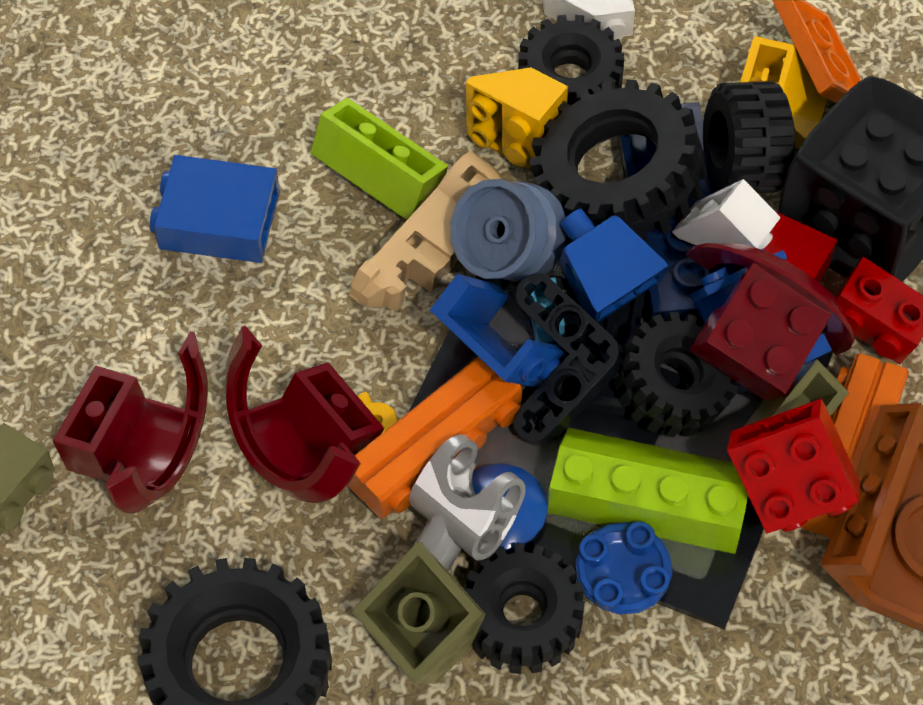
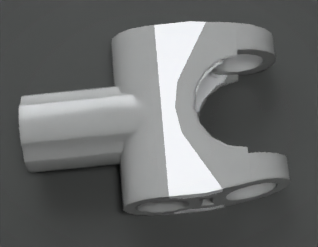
(455, 512)

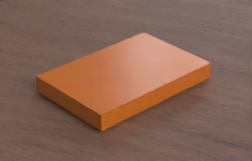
(819, 48)

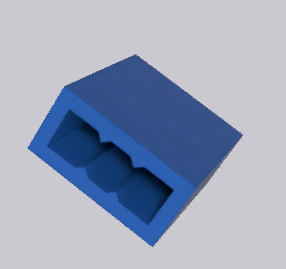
(216, 208)

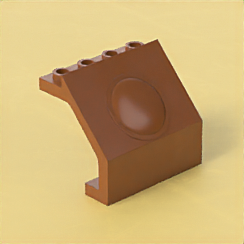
(880, 538)

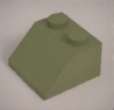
(421, 616)

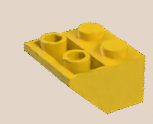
(782, 64)
(512, 109)

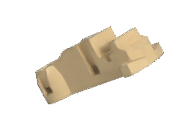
(423, 244)

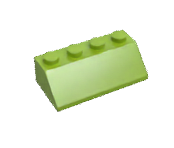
(629, 481)

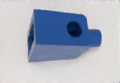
(607, 264)

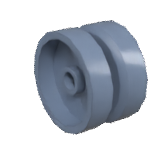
(508, 229)

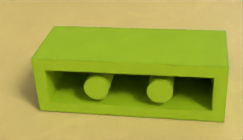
(376, 157)

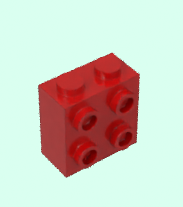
(794, 467)

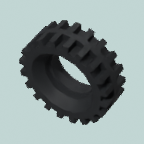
(643, 199)
(231, 597)

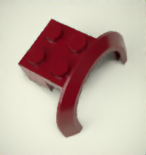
(767, 320)
(308, 435)
(131, 439)

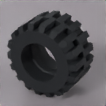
(748, 135)

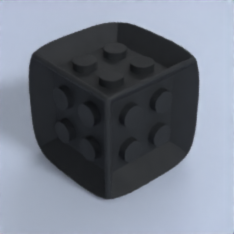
(864, 178)

